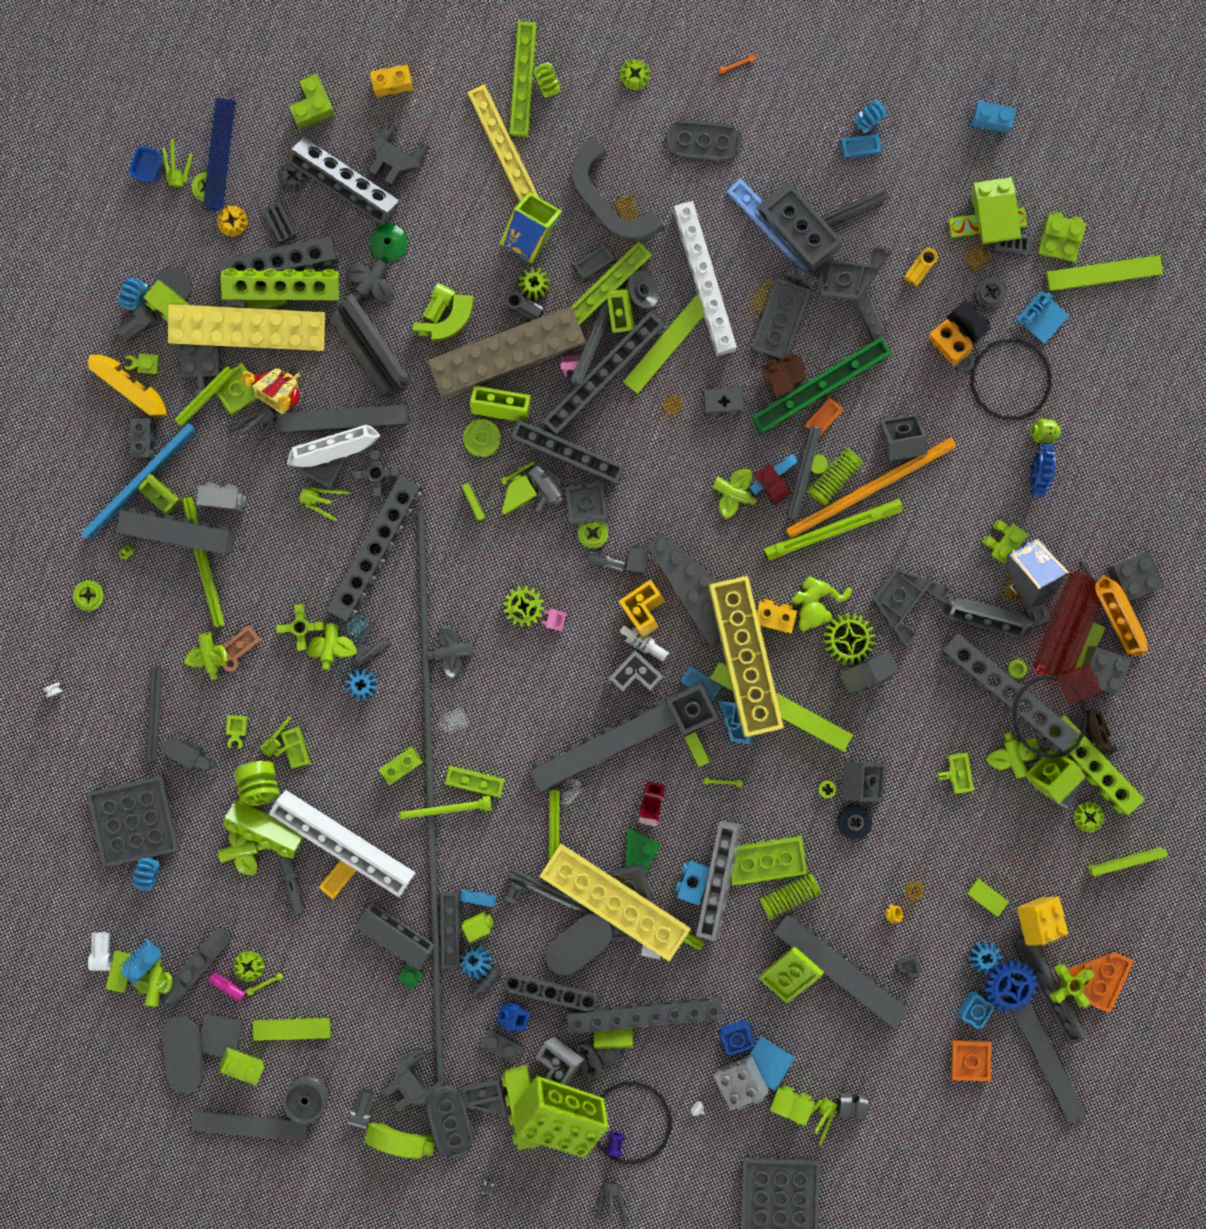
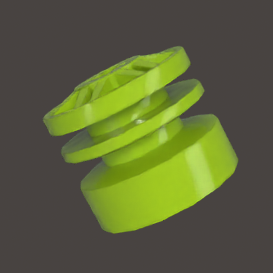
(256, 783)

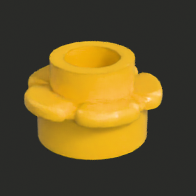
(894, 914)

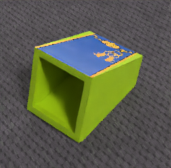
(529, 227)

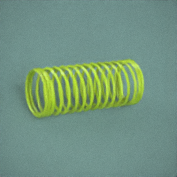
(853, 458)
(812, 883)

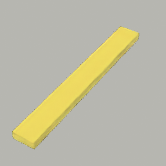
(501, 142)

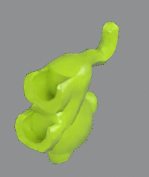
(813, 612)

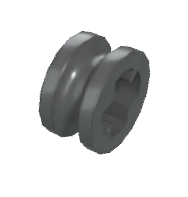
(487, 1188)

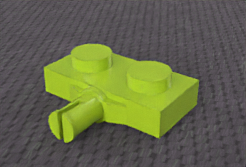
(958, 773)

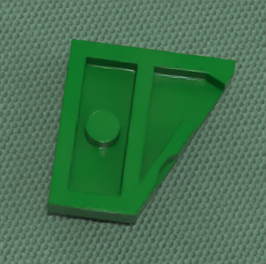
(640, 849)

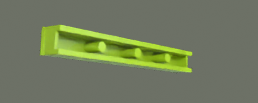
(796, 715)

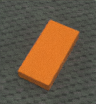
(825, 415)

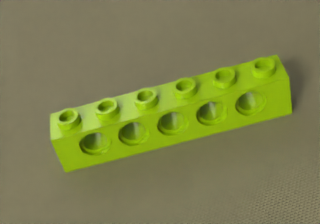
(272, 291)
(1131, 798)

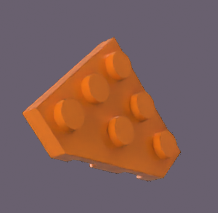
(1108, 981)

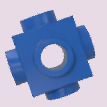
(513, 1017)

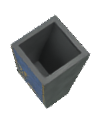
(1035, 572)

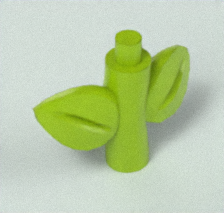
(734, 492)
(330, 646)
(207, 655)
(1013, 755)
(242, 852)
(154, 984)

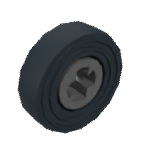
(856, 812)

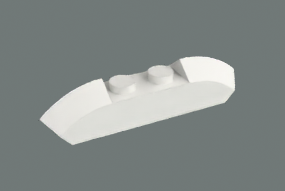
(333, 447)

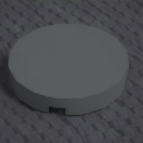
(177, 281)

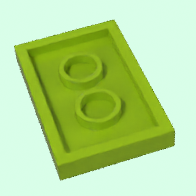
(790, 974)

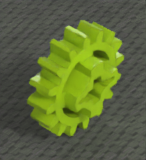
(515, 608)

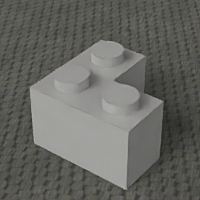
(635, 667)
(560, 1060)

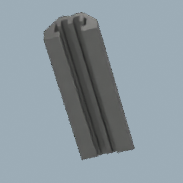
(369, 348)

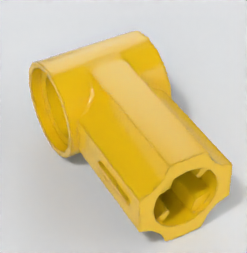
(920, 267)

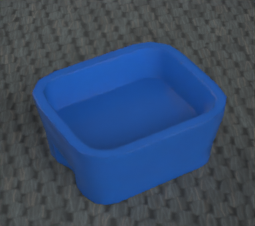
(146, 164)
(736, 1037)

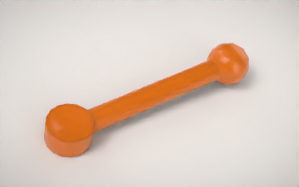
(751, 58)

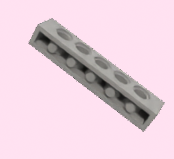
(719, 880)

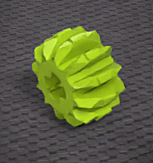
(547, 79)
(542, 283)

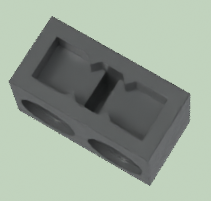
(142, 438)

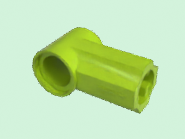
(441, 299)

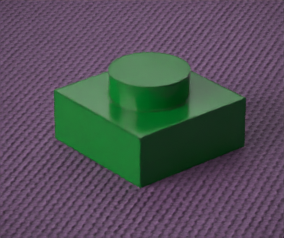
(410, 976)

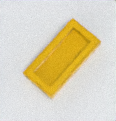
(337, 879)

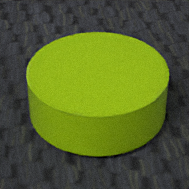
(819, 464)
(1016, 669)

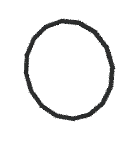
(1011, 341)
(1022, 738)
(669, 1123)

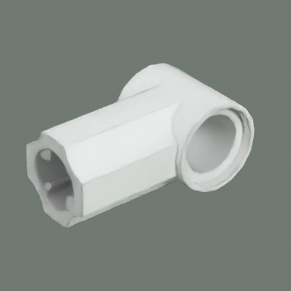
(100, 958)

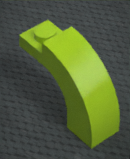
(453, 325)
(399, 1143)

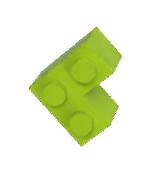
(315, 107)

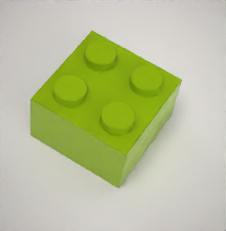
(1055, 776)

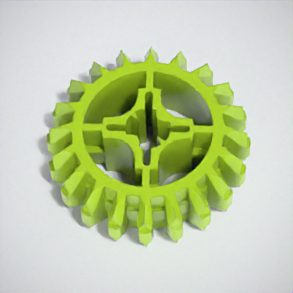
(849, 647)

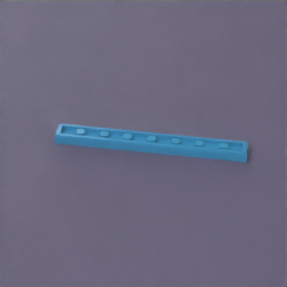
(132, 488)

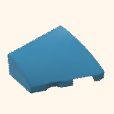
(732, 721)

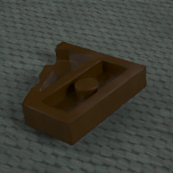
(1099, 731)

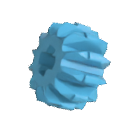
(870, 116)
(132, 294)
(358, 678)
(145, 874)
(987, 950)
(482, 965)

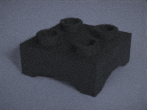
(970, 320)

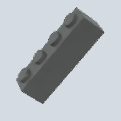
(394, 936)

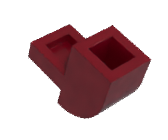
(773, 484)
(651, 804)

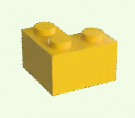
(638, 607)

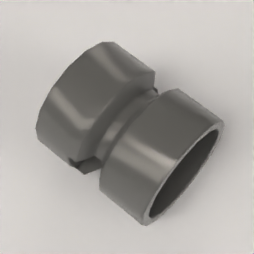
(852, 1106)

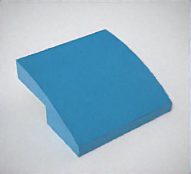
(771, 1062)

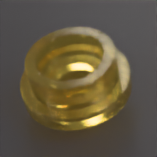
(916, 896)

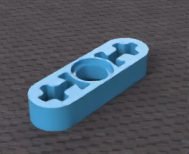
(780, 469)

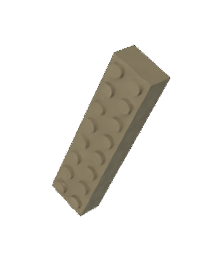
(507, 352)

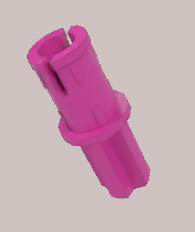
(227, 987)

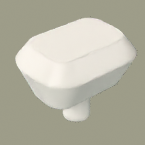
(697, 1109)

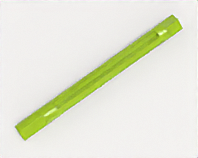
(872, 515)

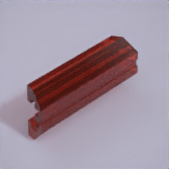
(1068, 626)

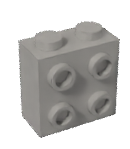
(224, 498)
(741, 1083)

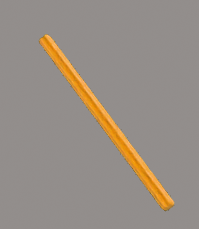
(870, 488)

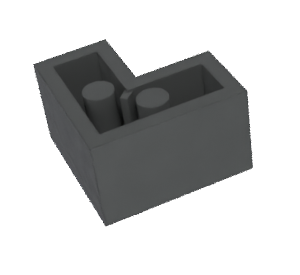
(869, 673)

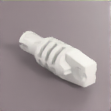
(643, 644)

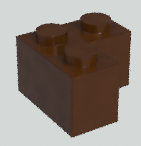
(784, 373)

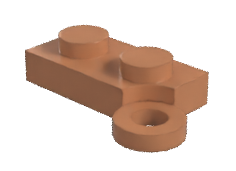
(240, 645)

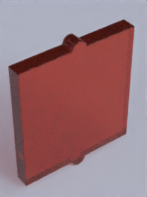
(1079, 684)

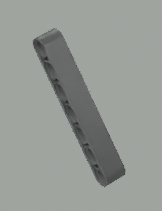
(342, 419)

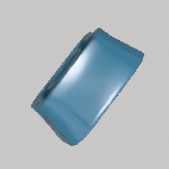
(975, 1010)

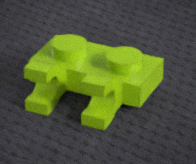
(1011, 540)

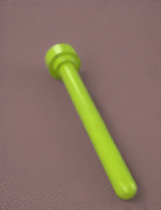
(482, 804)

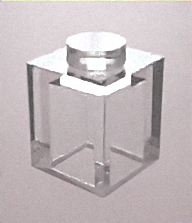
(454, 720)

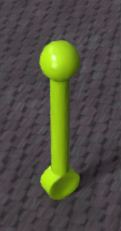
(504, 480)
(738, 783)
(250, 991)

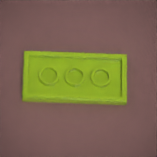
(769, 861)

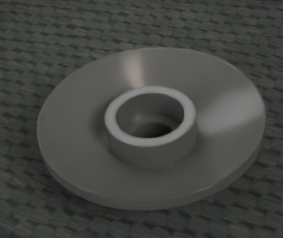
(643, 289)

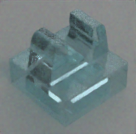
(357, 625)

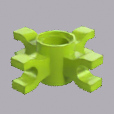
(300, 617)
(1077, 991)

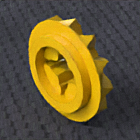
(239, 225)

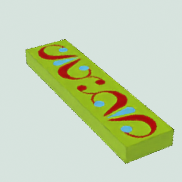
(968, 225)

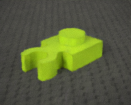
(146, 364)
(236, 727)

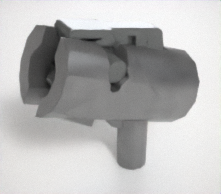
(547, 485)

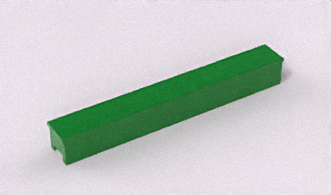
(821, 385)

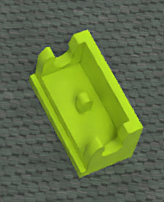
(159, 494)

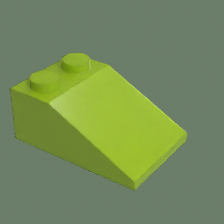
(996, 210)

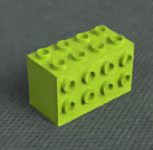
(560, 1117)

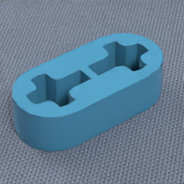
(478, 898)

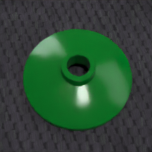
(395, 249)

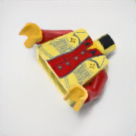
(275, 388)

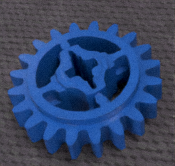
(1042, 470)
(1000, 985)

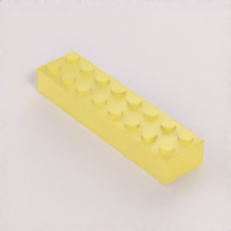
(745, 656)

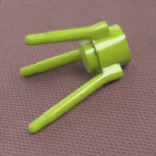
(175, 177)
(310, 497)
(272, 745)
(828, 1110)

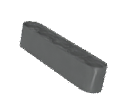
(542, 985)

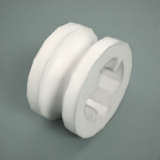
(52, 690)

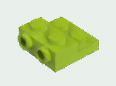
(1061, 237)

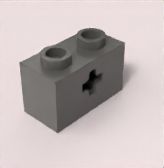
(732, 395)

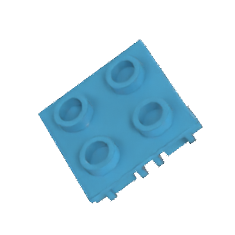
(1042, 316)

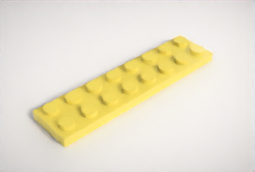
(246, 327)
(615, 902)

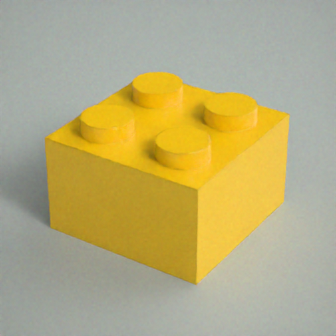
(1042, 921)

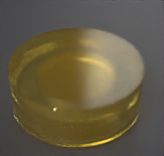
(672, 405)

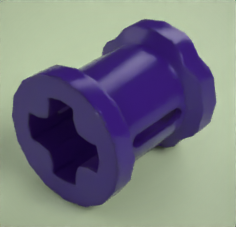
(615, 1143)

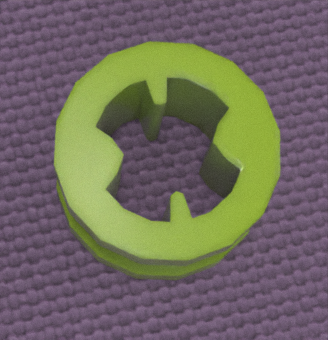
(831, 785)

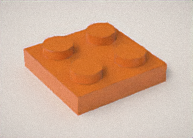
(971, 1060)

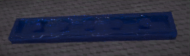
(219, 155)

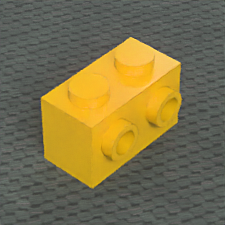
(776, 617)

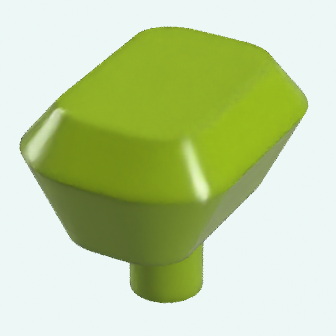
(126, 552)

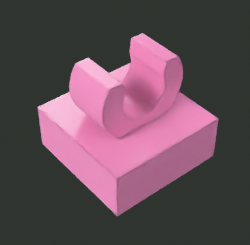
(569, 362)
(555, 619)

